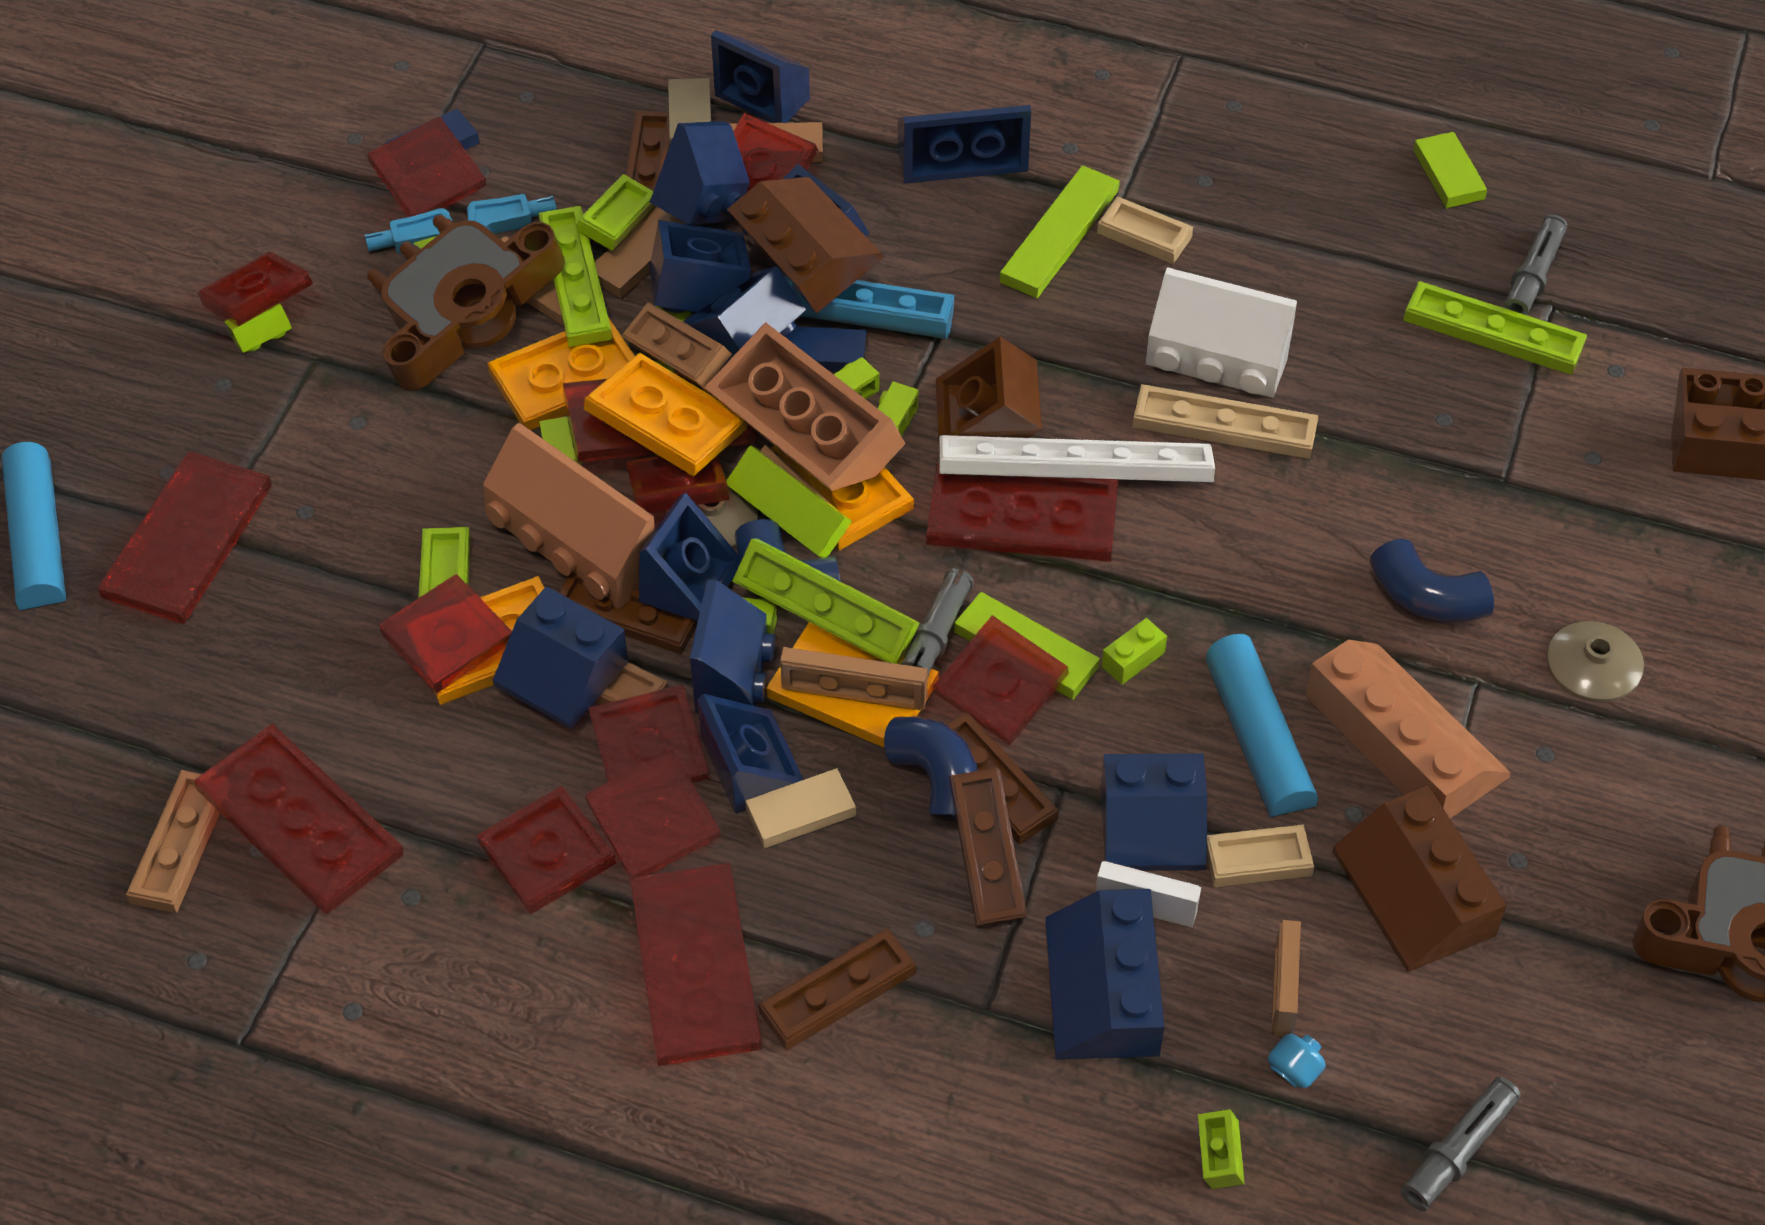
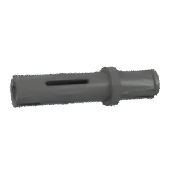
(1531, 277)
(932, 634)
(1448, 1158)

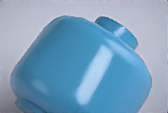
(1297, 1060)

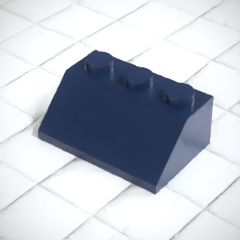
(964, 144)
(1105, 977)

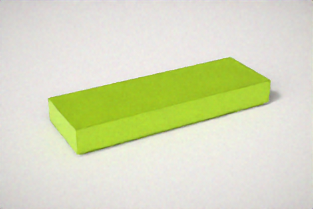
(788, 502)
(1080, 662)

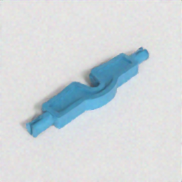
(495, 214)

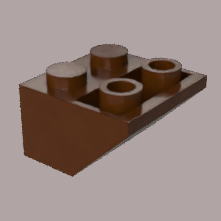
(1719, 424)

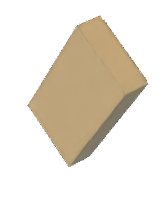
(1145, 230)
(800, 808)
(1259, 855)

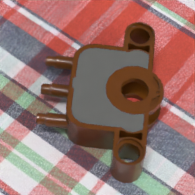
(460, 284)
(1717, 924)

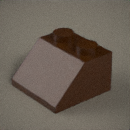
(990, 394)

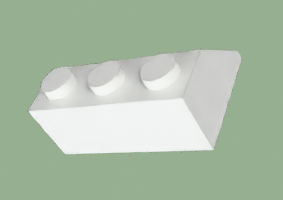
(1221, 332)

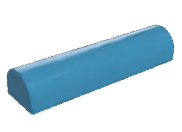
(889, 309)
(32, 526)
(1260, 726)

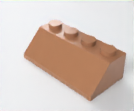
(806, 411)
(567, 515)
(1401, 726)

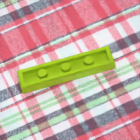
(1059, 231)
(578, 282)
(1495, 327)
(826, 602)

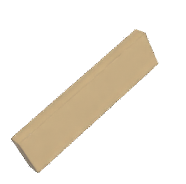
(1225, 421)

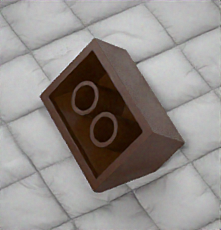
(805, 238)
(1420, 880)

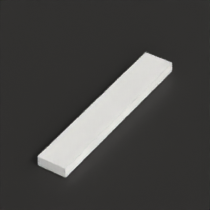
(1076, 458)

